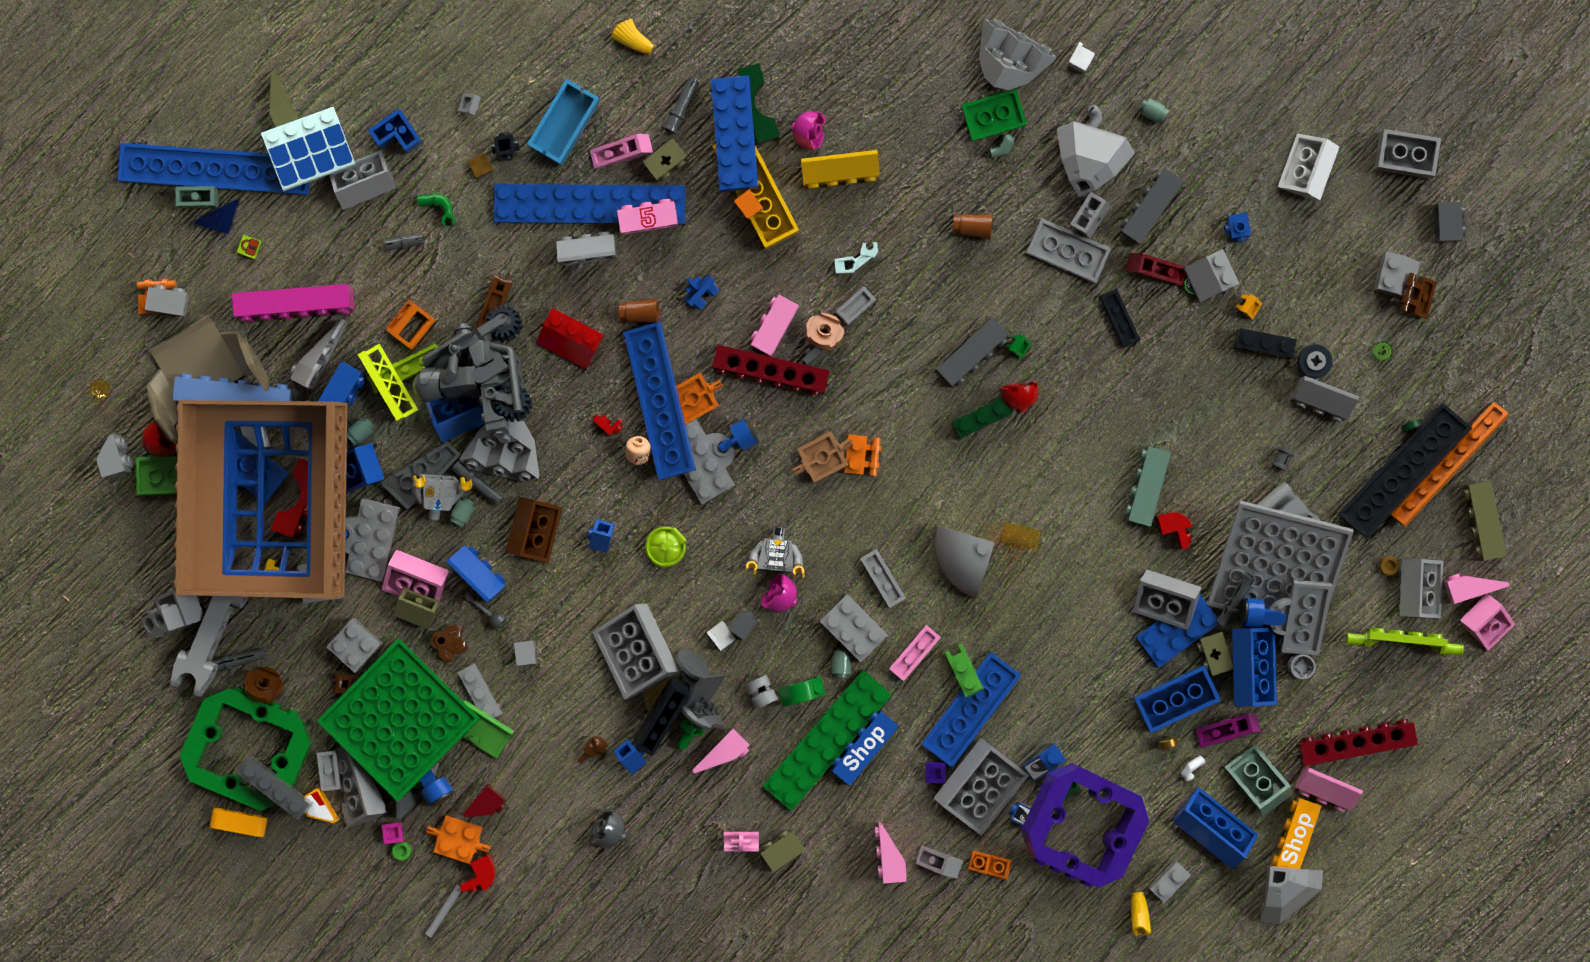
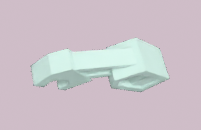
(865, 255)

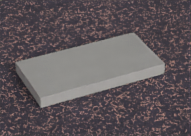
(1068, 251)

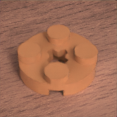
(822, 340)

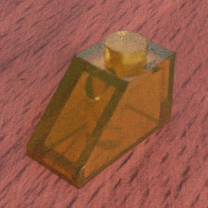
(1020, 535)

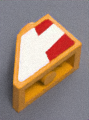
(321, 807)

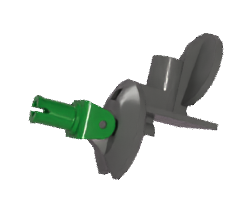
(698, 707)

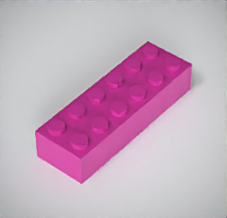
(292, 302)

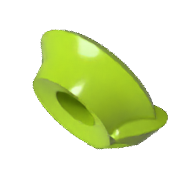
(665, 546)

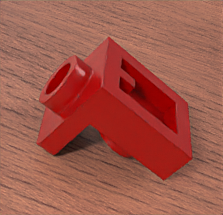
(605, 423)

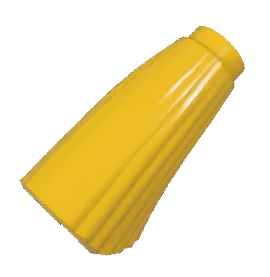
(629, 36)
(1139, 914)

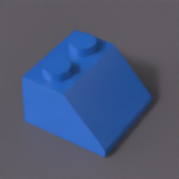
(362, 468)

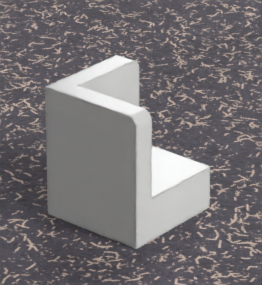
(525, 653)

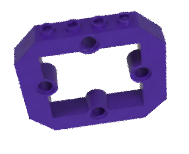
(1052, 797)

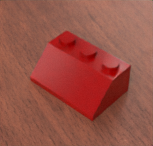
(569, 338)

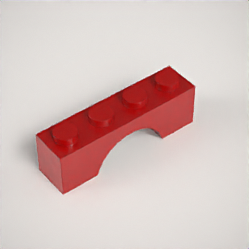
(290, 521)

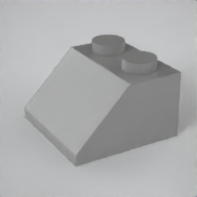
(1393, 273)
(1211, 275)
(188, 607)

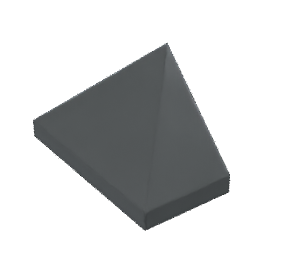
(406, 804)

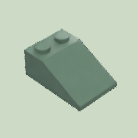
(1259, 780)

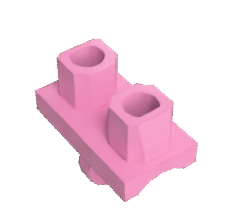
(741, 841)

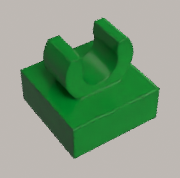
(1019, 346)

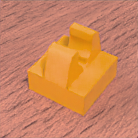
(1250, 307)

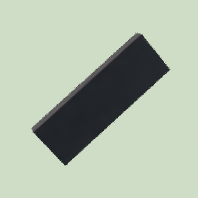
(1119, 318)

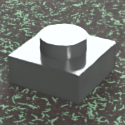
(810, 355)

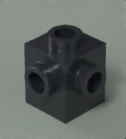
(502, 140)

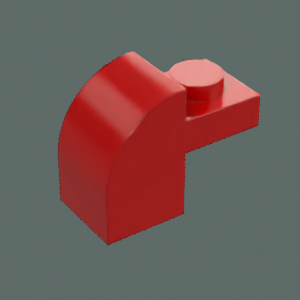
(1175, 522)
(485, 874)

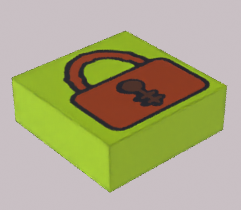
(249, 247)

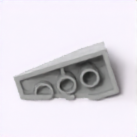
(312, 365)
(361, 795)

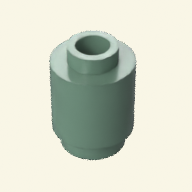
(1153, 110)
(360, 430)
(462, 511)
(841, 664)

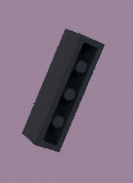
(661, 716)

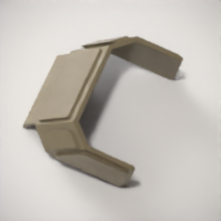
(198, 352)

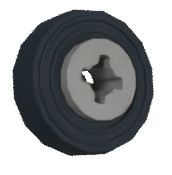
(1307, 361)

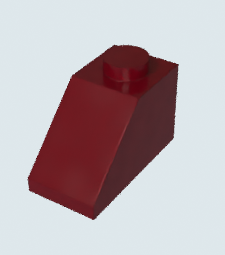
(486, 803)

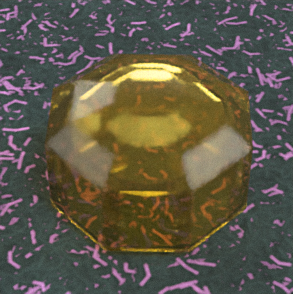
(100, 388)

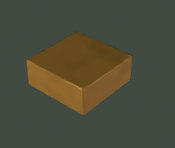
(480, 165)

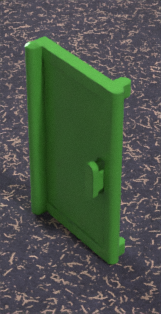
(490, 732)

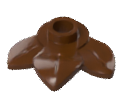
(452, 642)

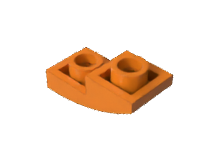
(990, 864)

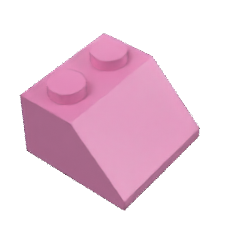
(1487, 621)

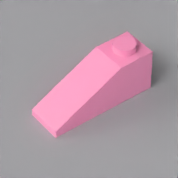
(621, 150)
(1464, 587)
(726, 750)

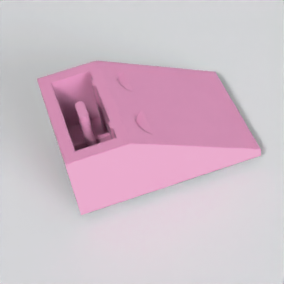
(892, 862)

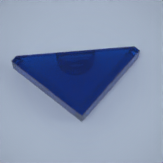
(220, 219)

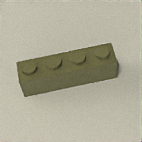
(1485, 521)

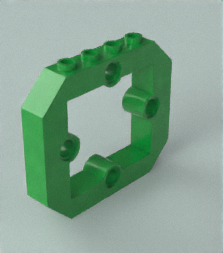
(199, 739)

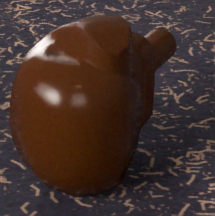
(595, 746)

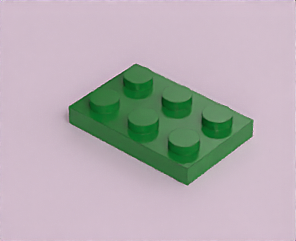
(994, 115)

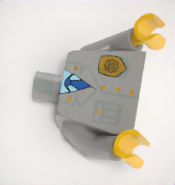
(438, 492)

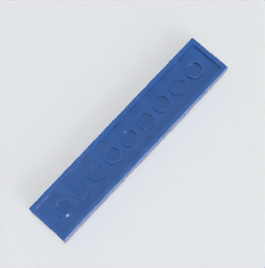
(201, 168)
(578, 202)

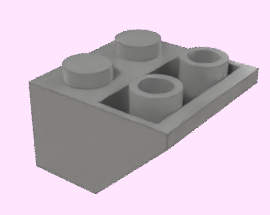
(113, 458)

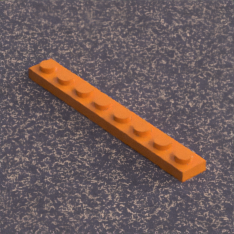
(1480, 432)

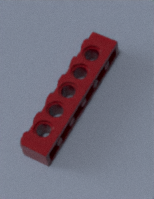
(724, 353)
(1406, 738)

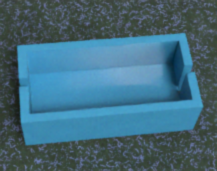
(564, 122)

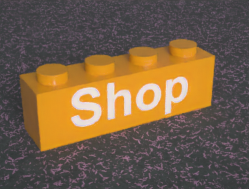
(1297, 834)

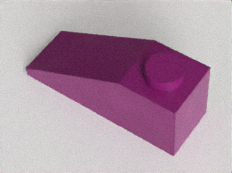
(1228, 730)

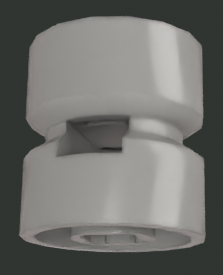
(1301, 666)
(763, 698)

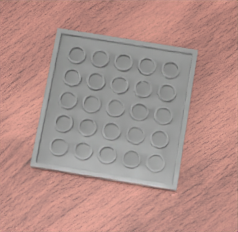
(1276, 551)

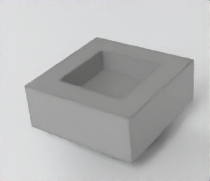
(469, 104)

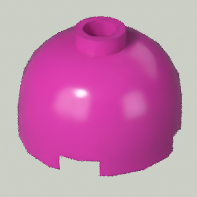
(808, 130)
(780, 595)

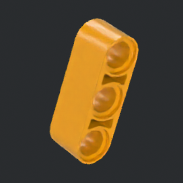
(238, 822)

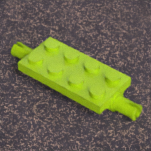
(1435, 641)

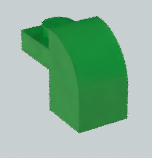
(801, 691)

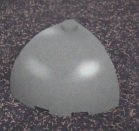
(962, 559)

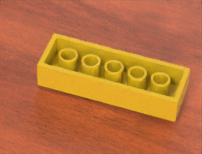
(775, 221)

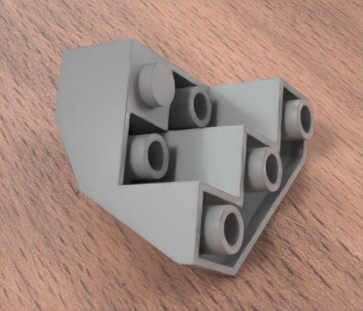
(1010, 56)
(1091, 155)
(506, 456)
(1287, 891)

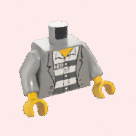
(776, 555)

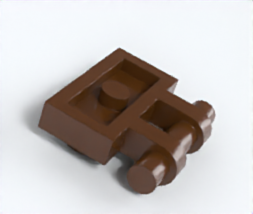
(1422, 295)

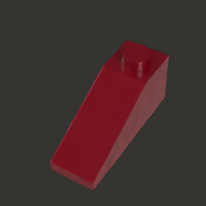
(1156, 268)

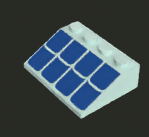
(308, 148)

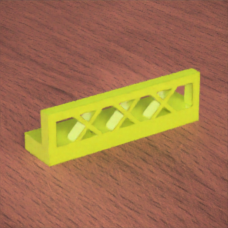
(382, 387)

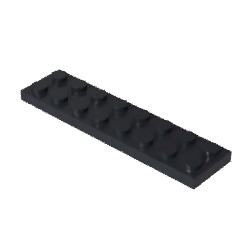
(1405, 471)

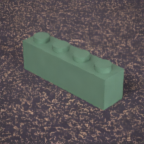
(1148, 486)

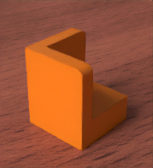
(748, 204)

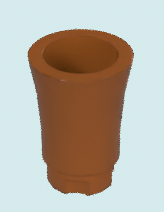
(973, 225)
(640, 311)

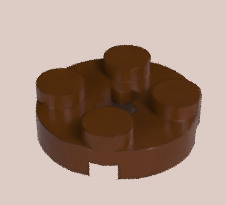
(263, 694)

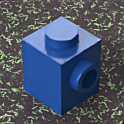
(1237, 227)
(601, 535)
(630, 756)

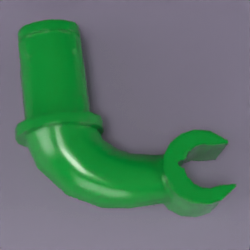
(438, 200)

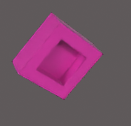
(392, 832)

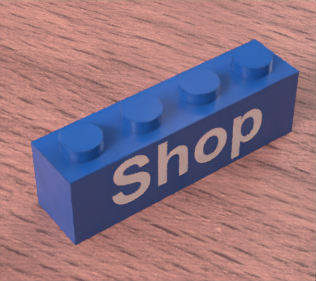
(865, 747)

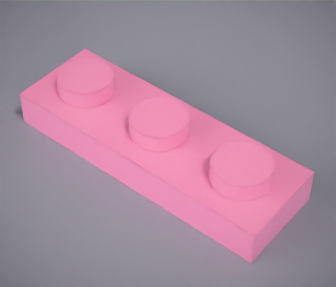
(914, 653)

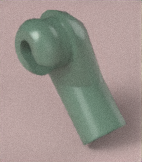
(1005, 147)

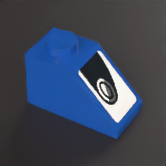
(1044, 762)
(1019, 812)

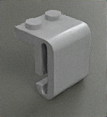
(1284, 500)

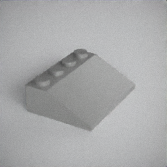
(635, 650)
(981, 786)

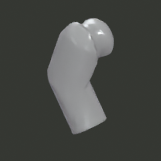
(1095, 116)

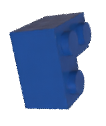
(396, 127)

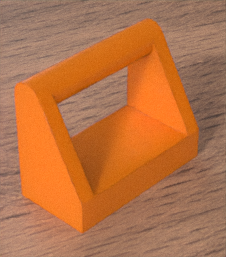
(403, 318)

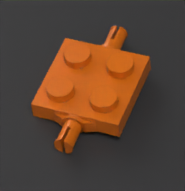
(697, 397)
(458, 839)

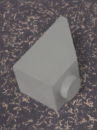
(939, 862)

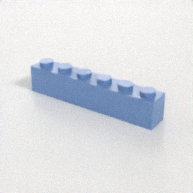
(206, 389)

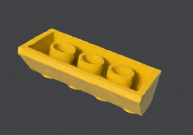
(840, 168)

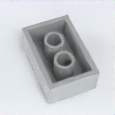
(1407, 154)
(854, 628)

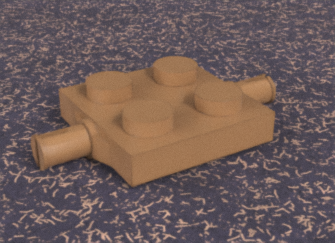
(822, 457)

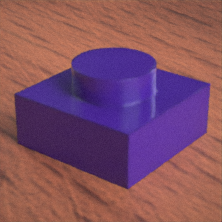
(935, 772)

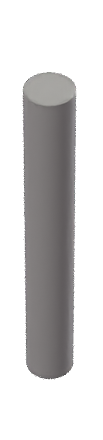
(443, 912)

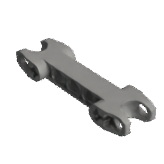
(199, 657)

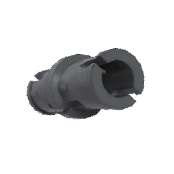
(404, 241)

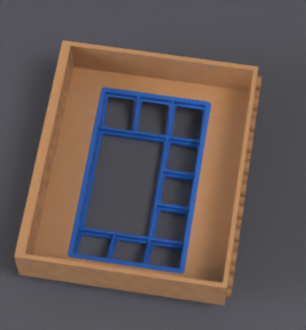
(209, 498)

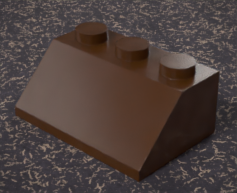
(533, 529)

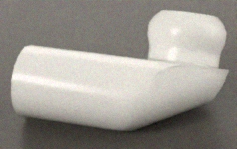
(1191, 766)

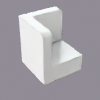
(1081, 58)
(721, 635)

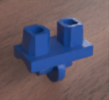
(697, 290)

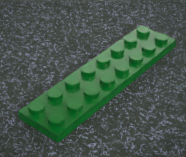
(826, 740)

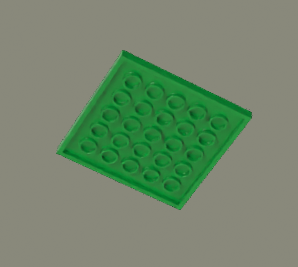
(398, 720)

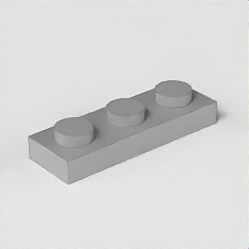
(883, 578)
(479, 690)

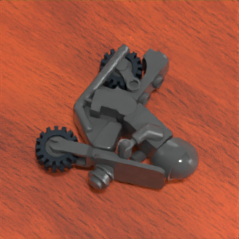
(493, 371)

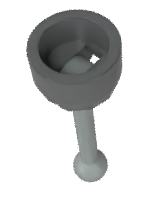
(496, 620)

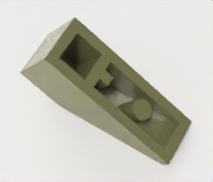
(280, 105)

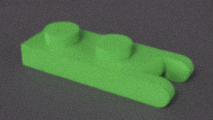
(965, 672)

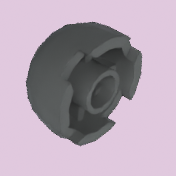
(609, 830)

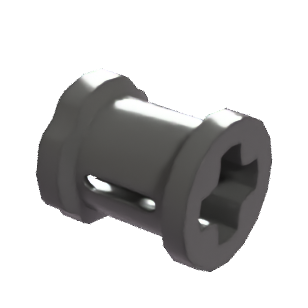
(1282, 459)

